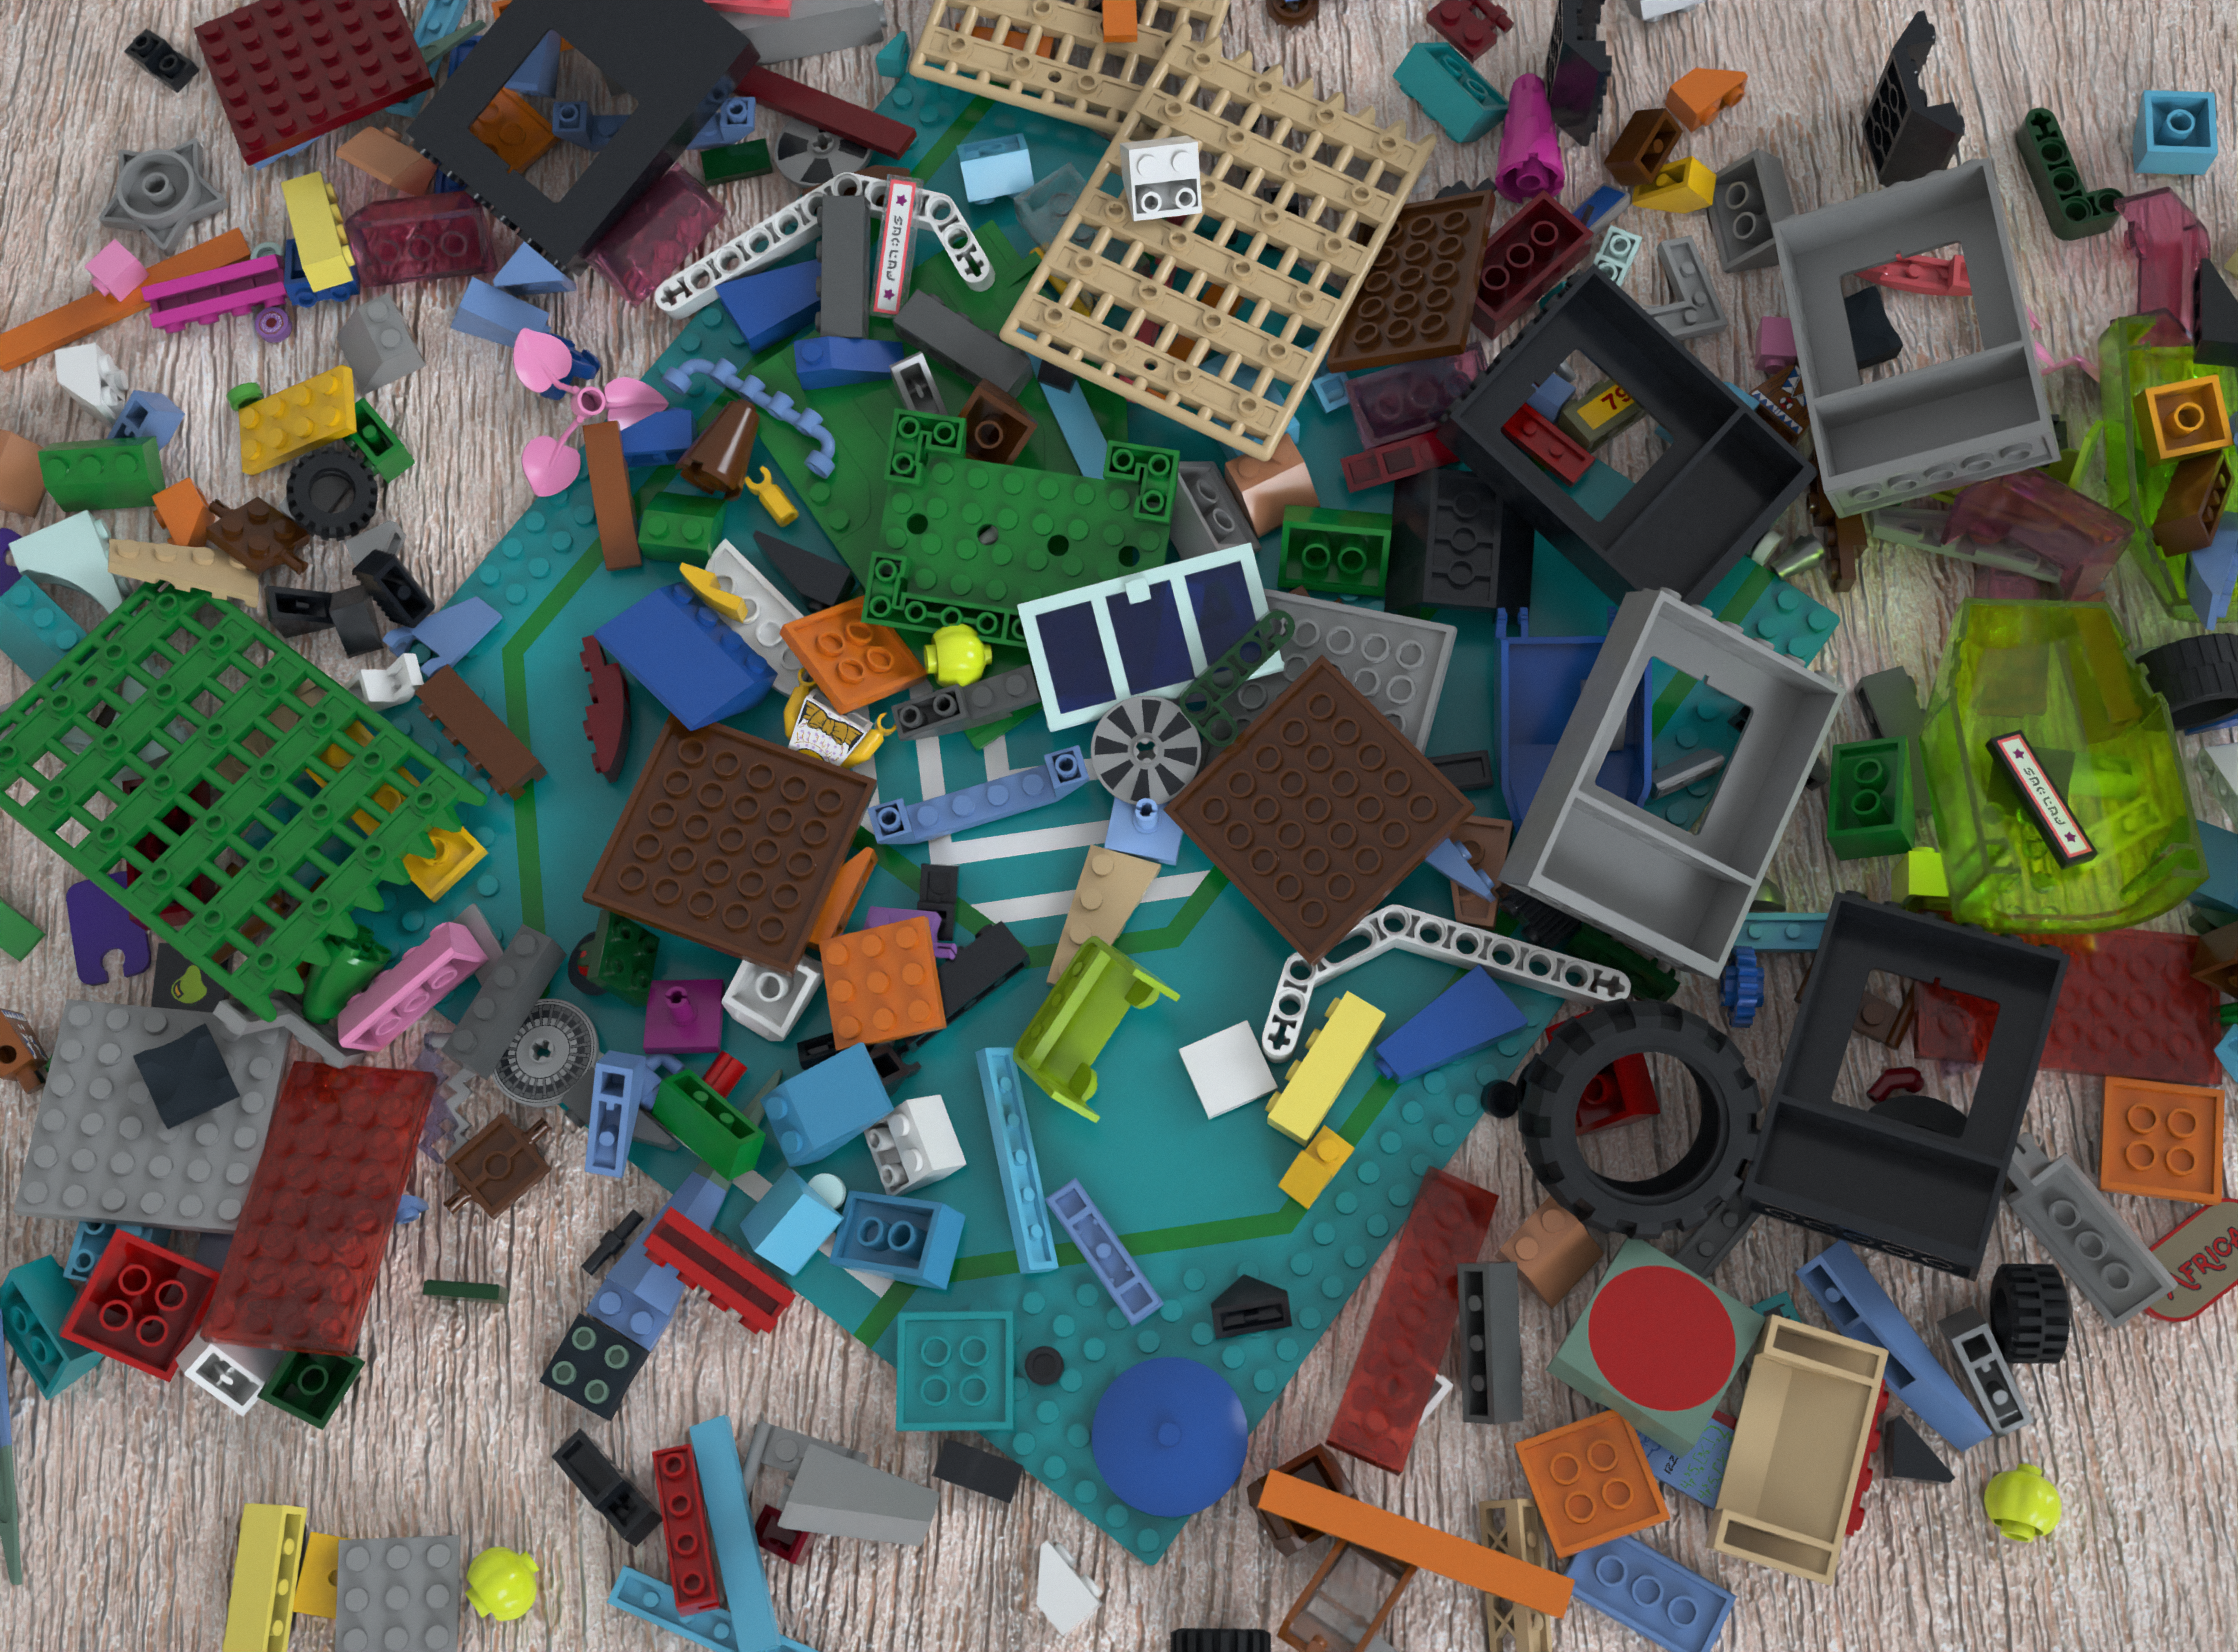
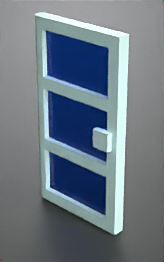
(1144, 634)

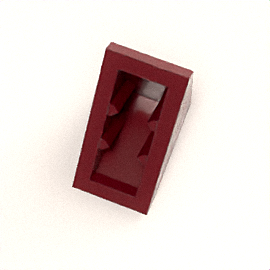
(786, 1543)

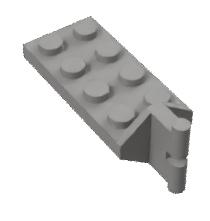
(2085, 1233)

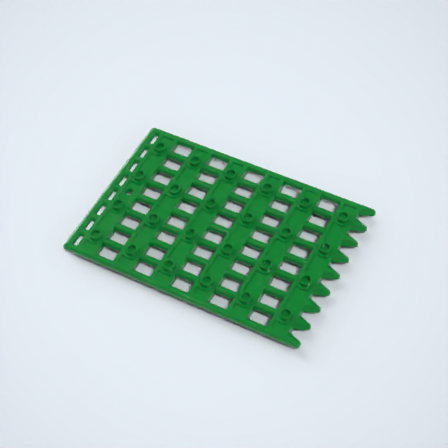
(215, 829)

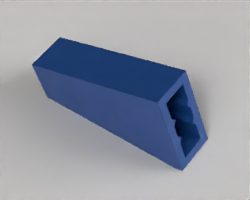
(772, 303)
(1454, 1025)

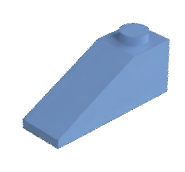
(148, 416)
(614, 1112)

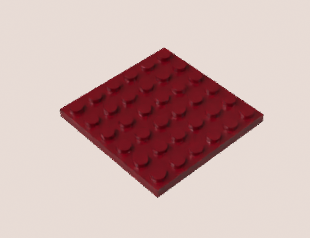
(308, 68)

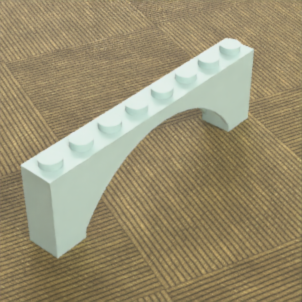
(76, 557)

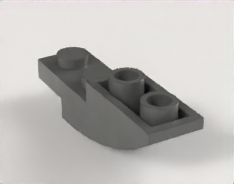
(967, 706)

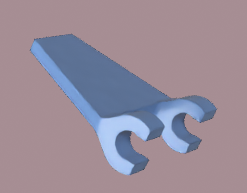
(446, 633)

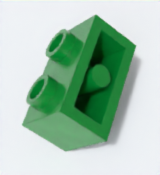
(381, 447)

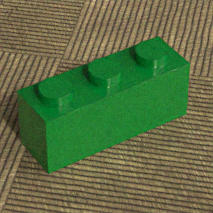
(708, 1124)

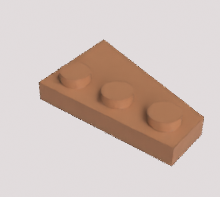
(1489, 845)

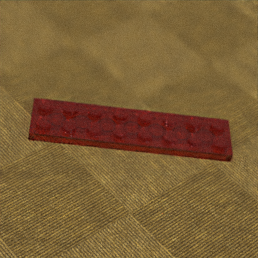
(1411, 1322)

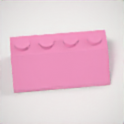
(410, 988)

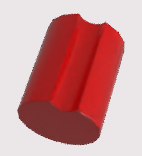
(724, 1074)

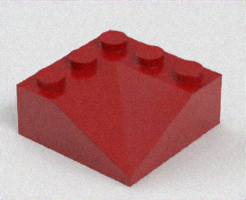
(141, 1304)

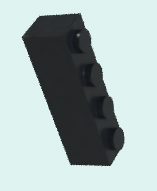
(975, 975)

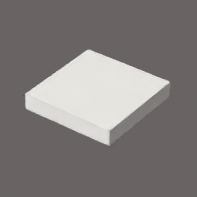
(1228, 1069)

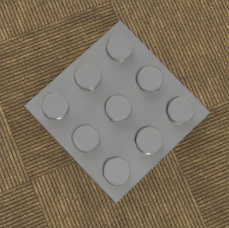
(398, 1594)

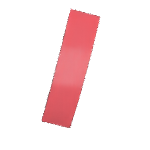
(1923, 275)

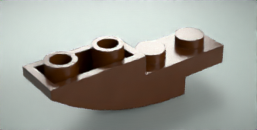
(1843, 535)

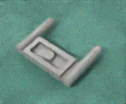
(778, 1448)

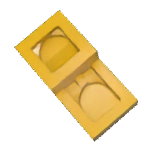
(708, 589)

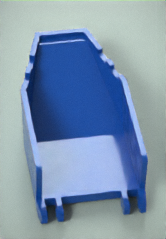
(1533, 702)

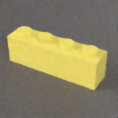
(318, 231)
(1325, 1068)
(265, 1578)

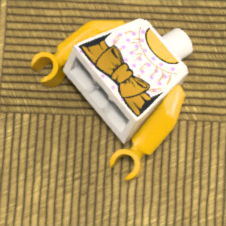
(823, 733)

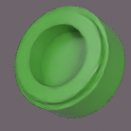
(244, 395)

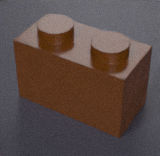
(1643, 147)

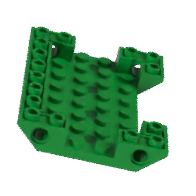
(956, 579)

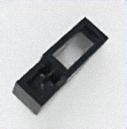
(607, 1488)

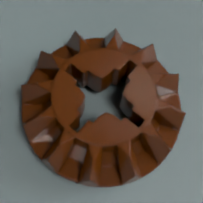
(1306, 11)

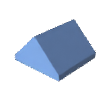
(531, 274)

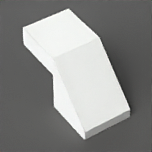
(387, 687)

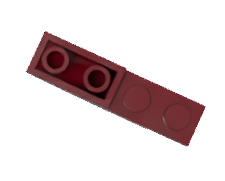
(1395, 461)
(610, 714)

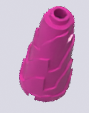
(1529, 147)

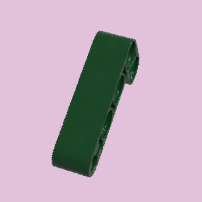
(2041, 139)
(1241, 672)

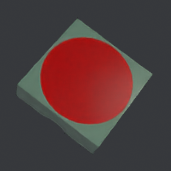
(1657, 1345)

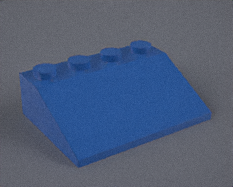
(687, 656)

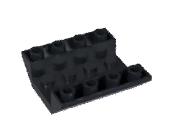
(1577, 68)
(1898, 126)
(1456, 547)

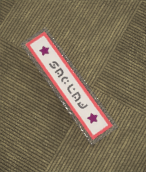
(896, 245)

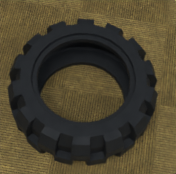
(1704, 1175)

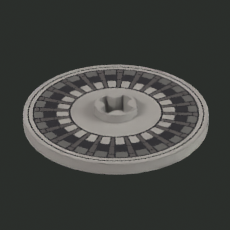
(545, 1080)

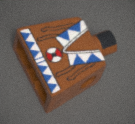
(1784, 404)
(20, 1052)

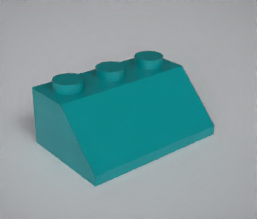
(1451, 91)
(36, 630)
(33, 1308)

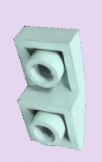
(1617, 253)

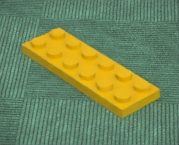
(455, 850)

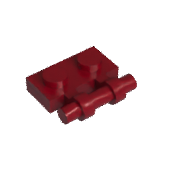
(1464, 29)

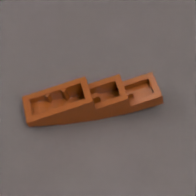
(612, 495)

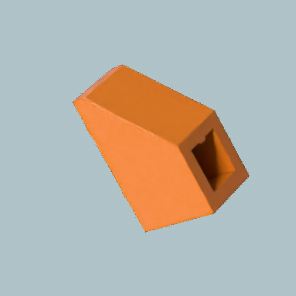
(1703, 94)
(184, 513)

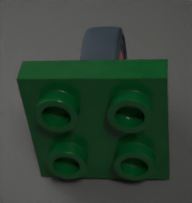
(615, 960)

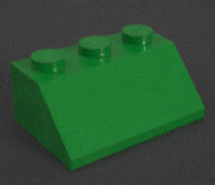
(102, 473)
(1335, 550)

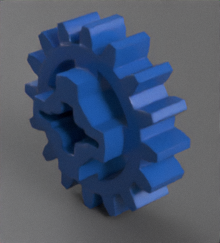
(1741, 986)

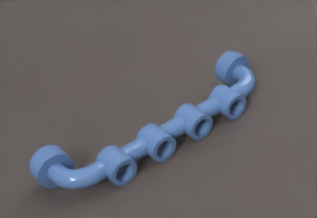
(752, 391)

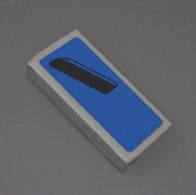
(1602, 207)

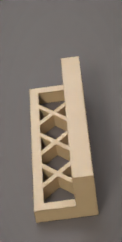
(1525, 1543)

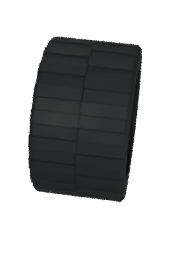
(2196, 678)

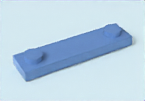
(1104, 1252)

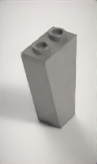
(854, 1500)

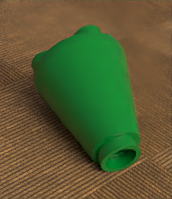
(351, 970)

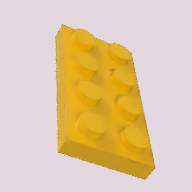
(297, 420)

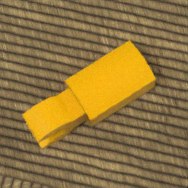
(773, 499)

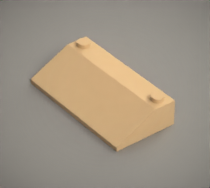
(1797, 1449)

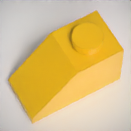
(1678, 188)

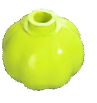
(956, 656)
(2022, 1503)
(502, 1583)

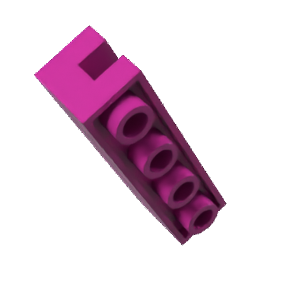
(217, 292)

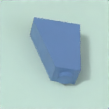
(540, 70)
(496, 314)

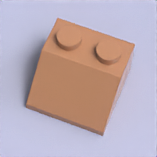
(389, 159)
(20, 475)
(1268, 486)
(1551, 1252)

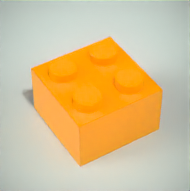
(2182, 420)

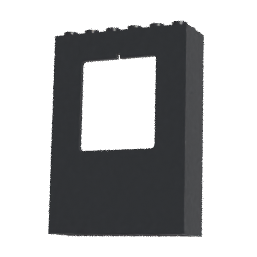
(665, 53)
(1698, 501)
(1880, 1177)

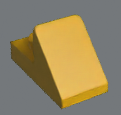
(1315, 1167)

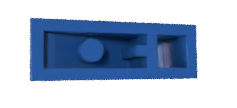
(844, 361)
(659, 438)

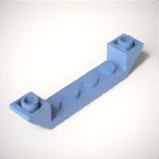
(577, 125)
(981, 803)

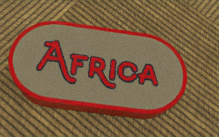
(2202, 1260)

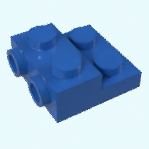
(299, 289)

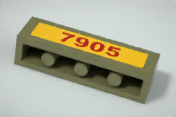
(1599, 415)

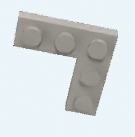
(1698, 306)
(320, 1037)

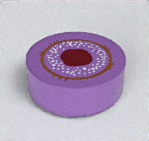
(273, 324)

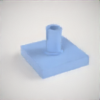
(1144, 831)

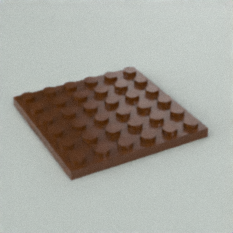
(1319, 810)
(731, 843)

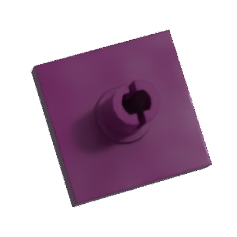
(684, 1016)

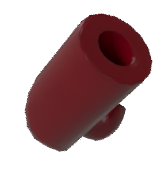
(1895, 1078)

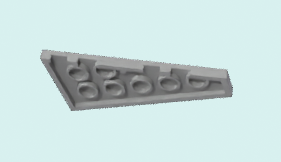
(1924, 530)

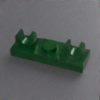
(1644, 976)

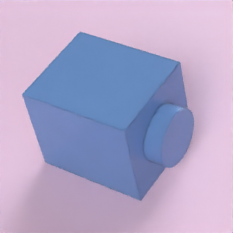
(1551, 397)

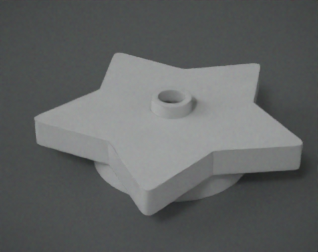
(162, 194)

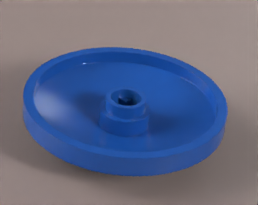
(1170, 1437)

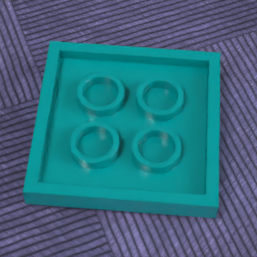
(955, 1371)

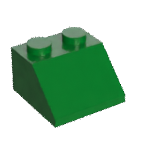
(682, 528)

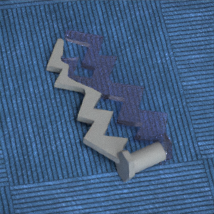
(443, 1108)

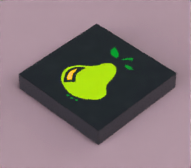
(184, 985)

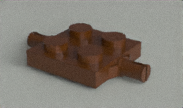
(258, 536)
(498, 1166)

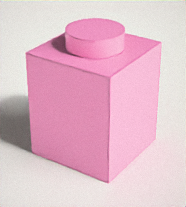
(116, 271)
(1774, 345)

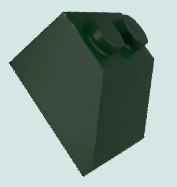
(310, 1384)

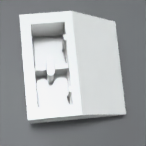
(1161, 177)
(92, 381)
(914, 1145)
(229, 1371)
(1061, 1592)

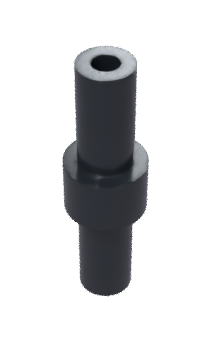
(612, 1242)

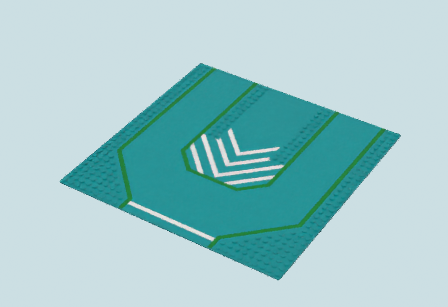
(1177, 1189)

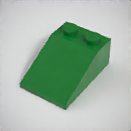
(1871, 799)

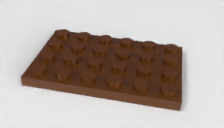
(1419, 287)

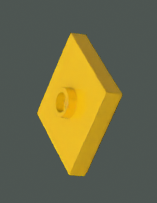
(318, 1577)

